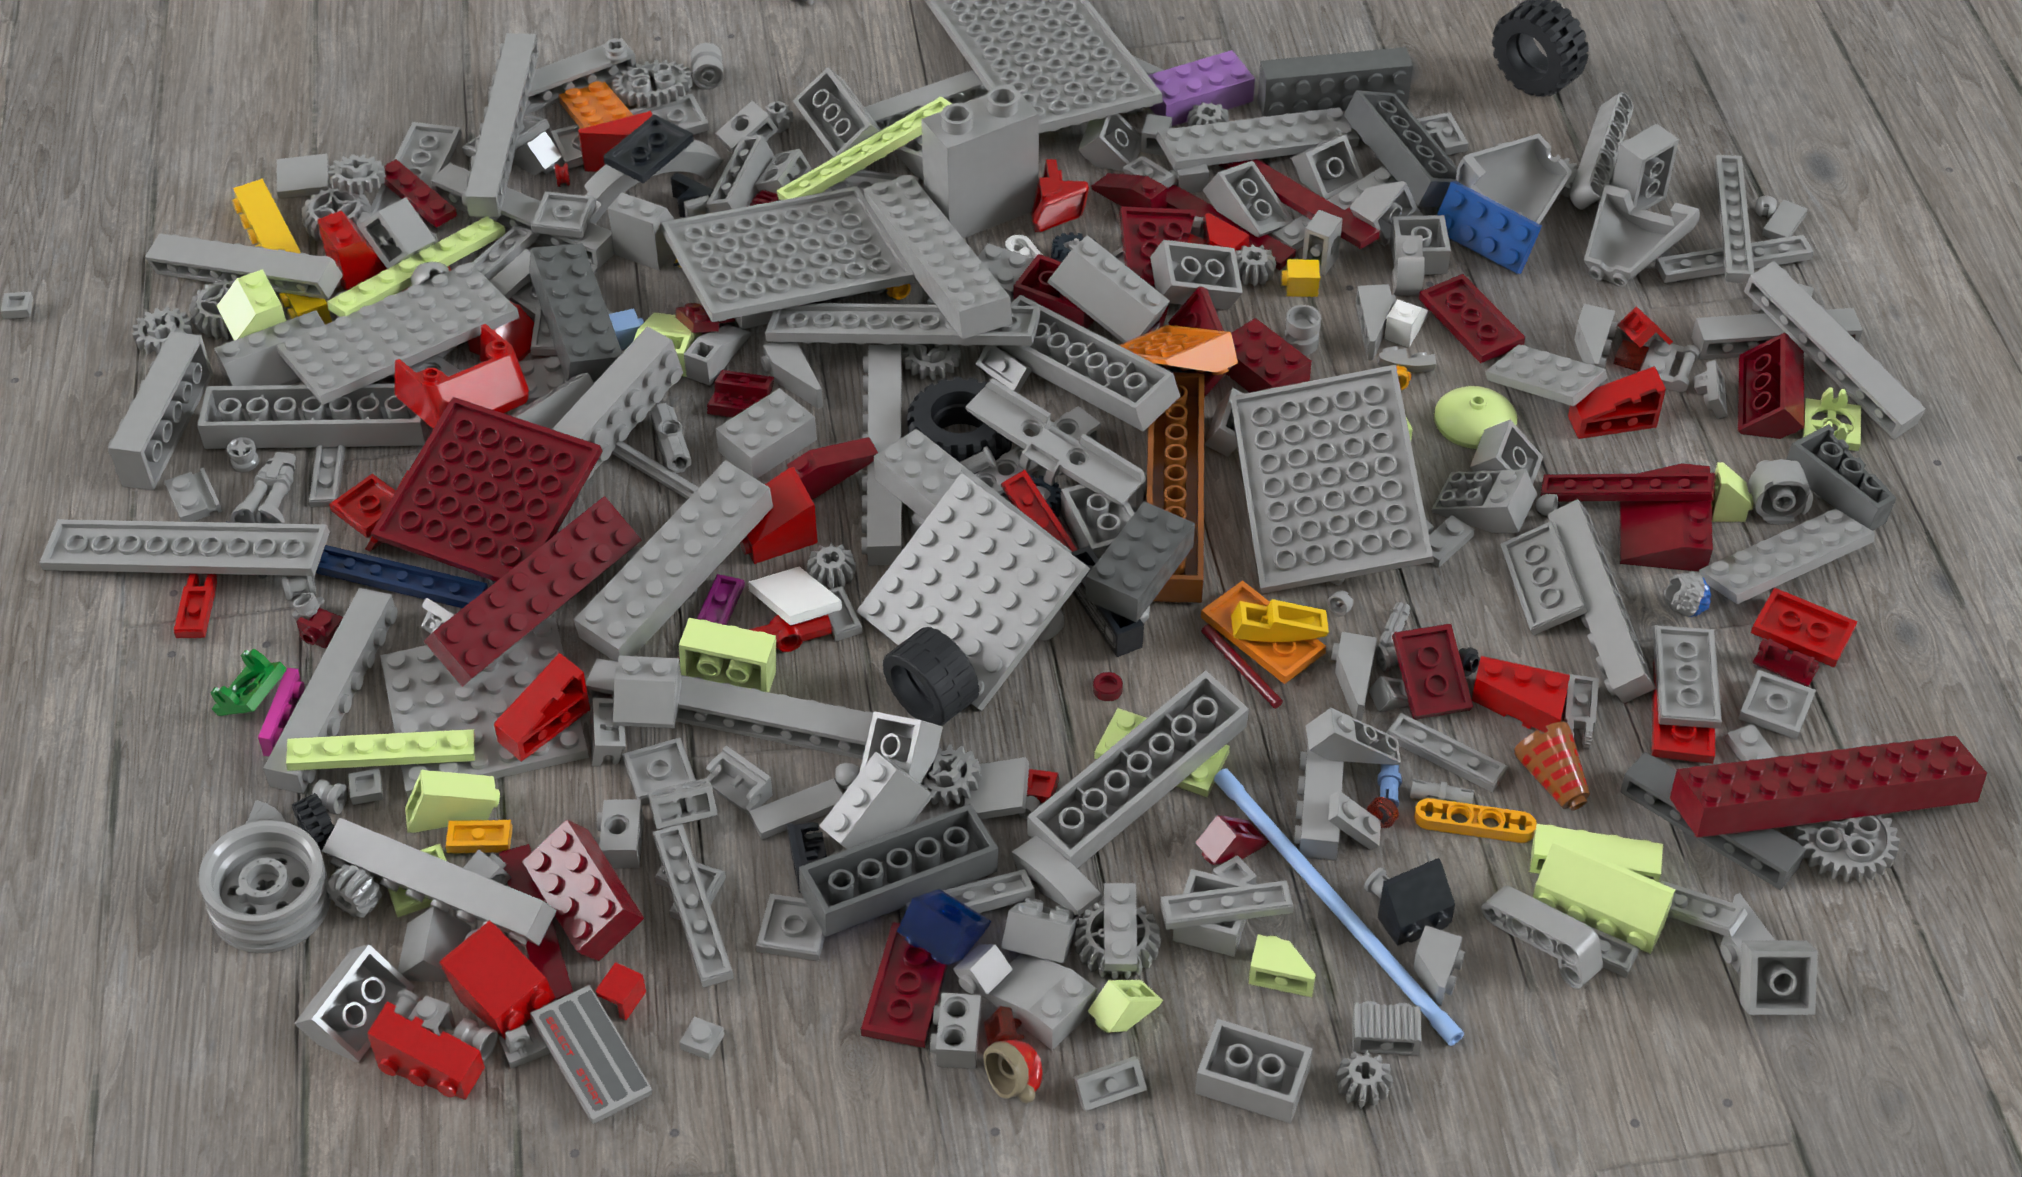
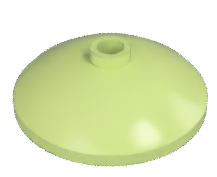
(1469, 411)

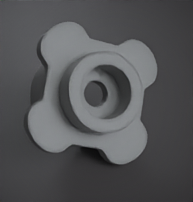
(307, 605)

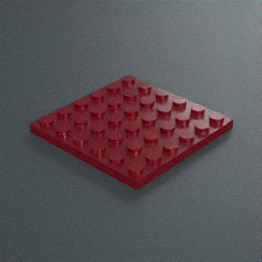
(486, 490)

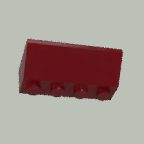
(1771, 389)

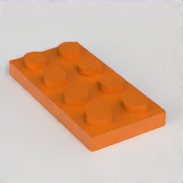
(593, 104)
(1279, 658)

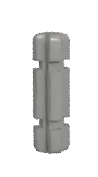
(1395, 623)

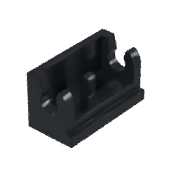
(805, 847)

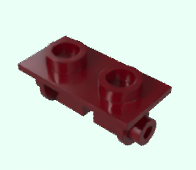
(1793, 666)

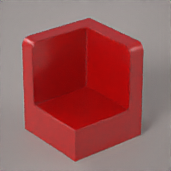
(622, 988)

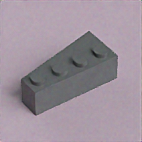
(1842, 478)

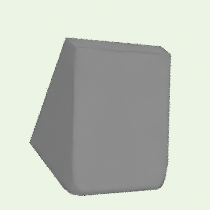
(1388, 694)

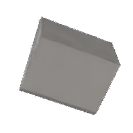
(429, 941)

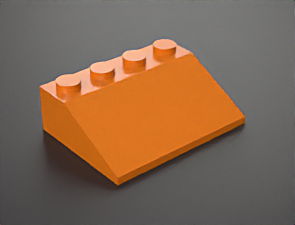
(1186, 349)

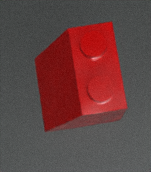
(349, 249)
(787, 525)
(496, 980)

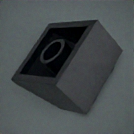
(1416, 900)

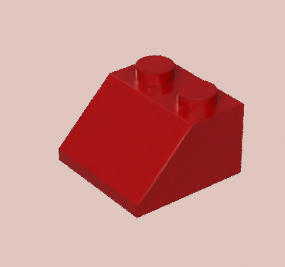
(516, 333)

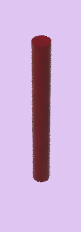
(1239, 663)

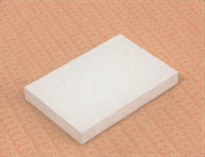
(795, 595)

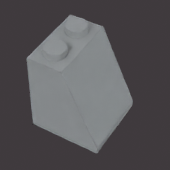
(638, 230)

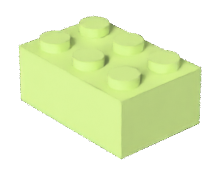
(728, 654)

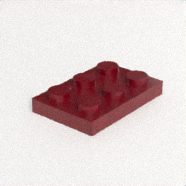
(1432, 671)

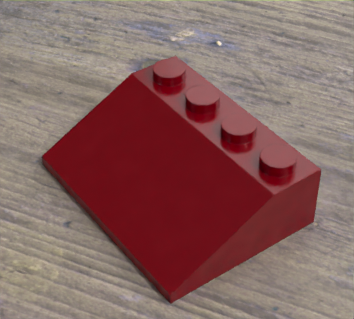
(1667, 531)

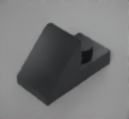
(687, 189)

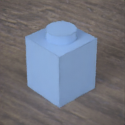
(625, 326)

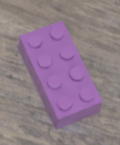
(1211, 79)

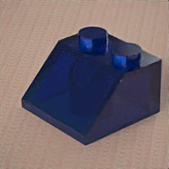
(942, 926)

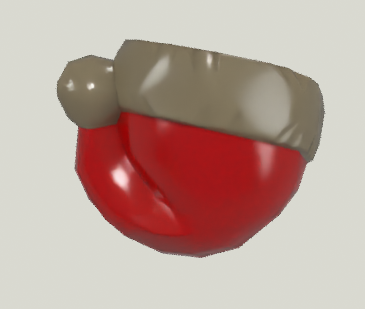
(1013, 1069)

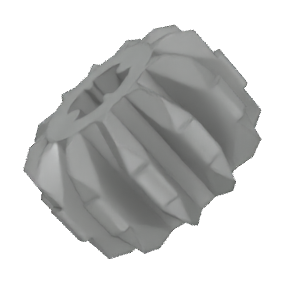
(1207, 114)
(1255, 265)
(832, 566)
(353, 891)
(1364, 1079)

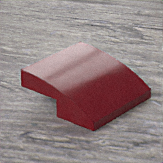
(738, 392)

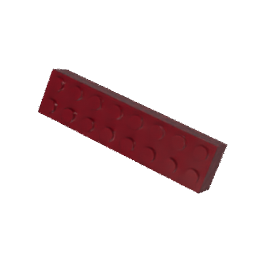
(532, 591)

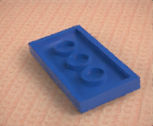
(1488, 227)

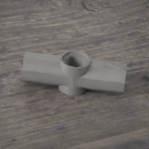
(670, 438)

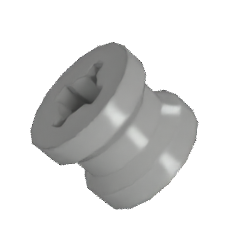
(243, 454)
(332, 796)

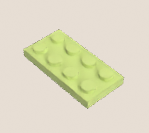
(1198, 782)

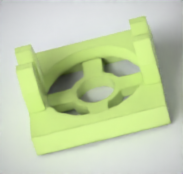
(1832, 407)

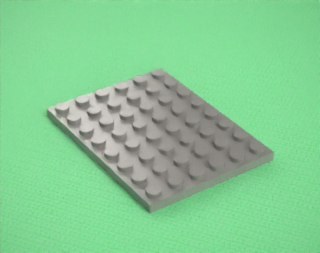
(786, 253)
(1330, 479)

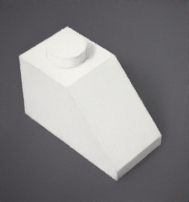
(1404, 323)

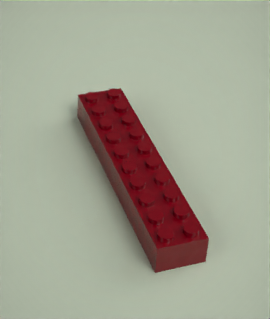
(1826, 786)

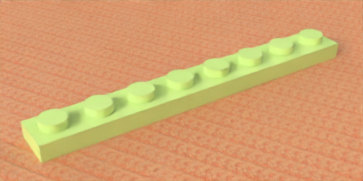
(862, 154)
(399, 276)

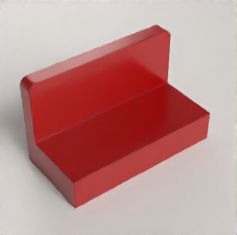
(1641, 328)

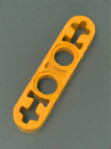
(1475, 816)

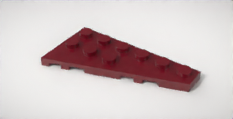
(1144, 231)

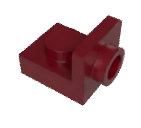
(319, 628)

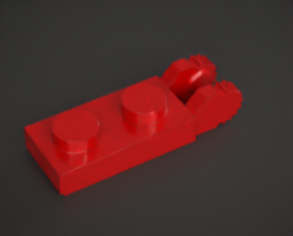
(195, 607)

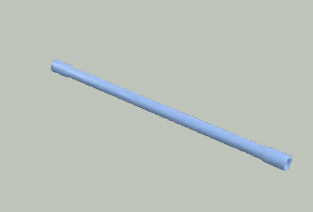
(1438, 1019)

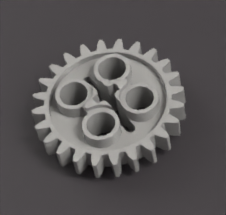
(669, 81)
(1850, 846)

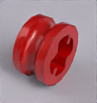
(562, 174)

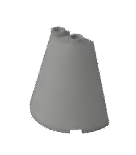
(1516, 175)
(1632, 238)

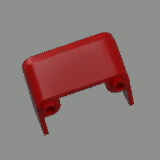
(491, 384)

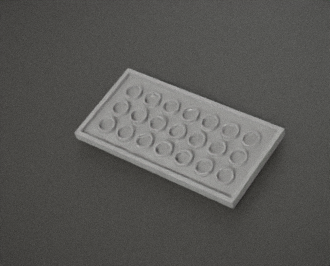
(402, 326)

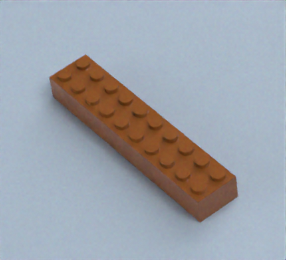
(1177, 479)

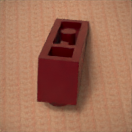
(1132, 190)
(832, 464)

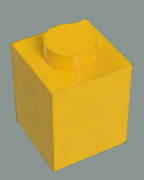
(1301, 278)

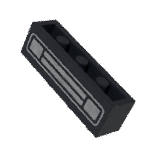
(1119, 632)

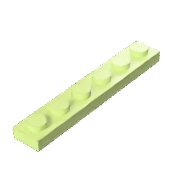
(380, 750)

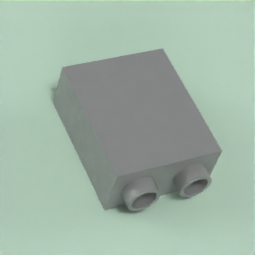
(982, 159)

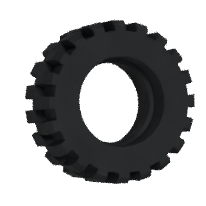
(1558, 36)
(945, 406)

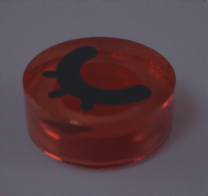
(1384, 810)

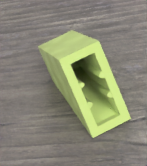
(449, 797)

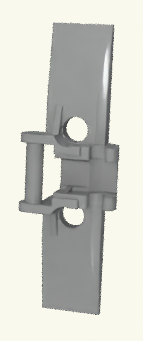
(1052, 448)

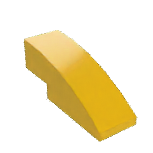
(1278, 622)

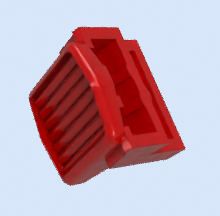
(1057, 199)

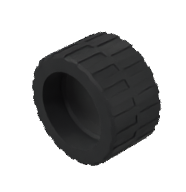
(931, 676)

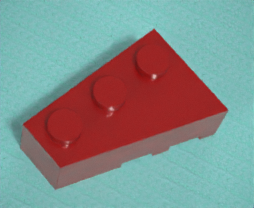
(1620, 406)
(1521, 691)
(543, 708)
(422, 1056)

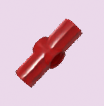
(792, 636)

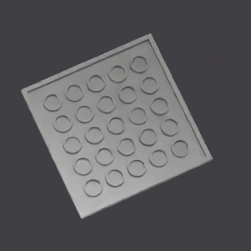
(978, 580)
(430, 699)

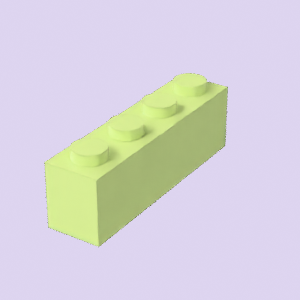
(1635, 855)

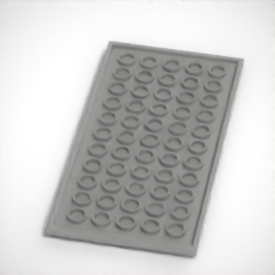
(1052, 53)

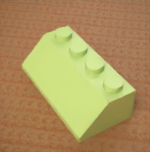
(1604, 895)

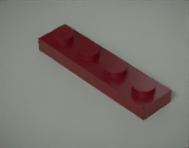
(420, 195)

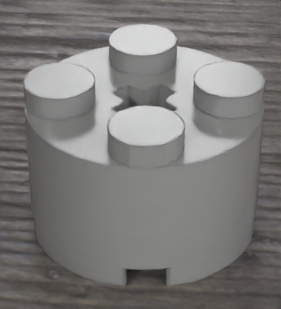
(1780, 491)

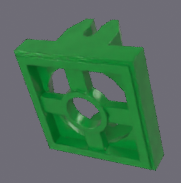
(257, 667)

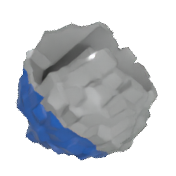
(1688, 594)

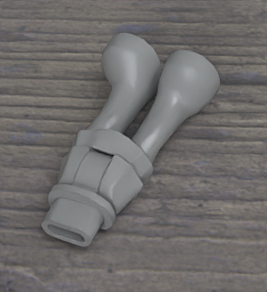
(275, 482)

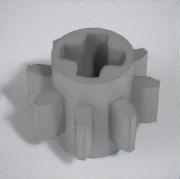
(780, 115)

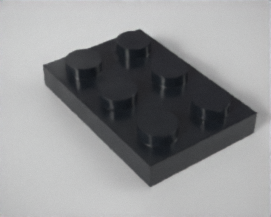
(648, 148)

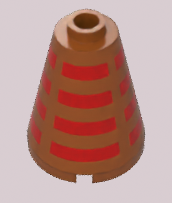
(1555, 764)

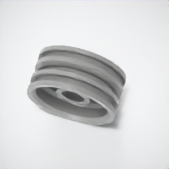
(270, 901)

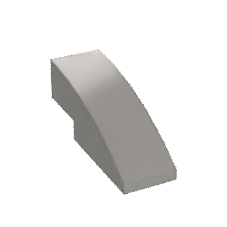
(1056, 875)

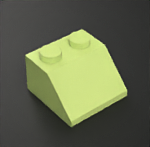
(250, 305)

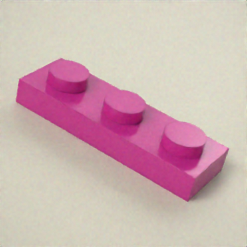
(281, 709)

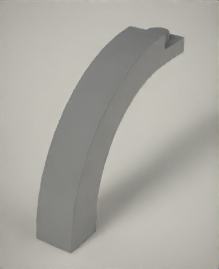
(609, 182)

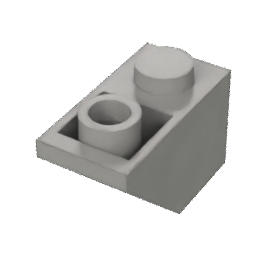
(1435, 962)

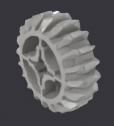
(331, 202)
(205, 311)
(1090, 941)

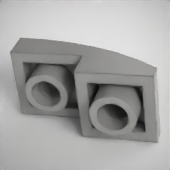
(1417, 363)

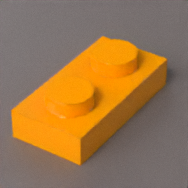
(476, 835)

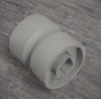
(707, 65)
(1303, 328)

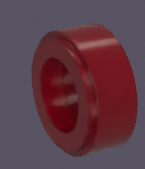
(1107, 686)

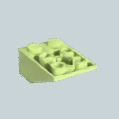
(672, 328)

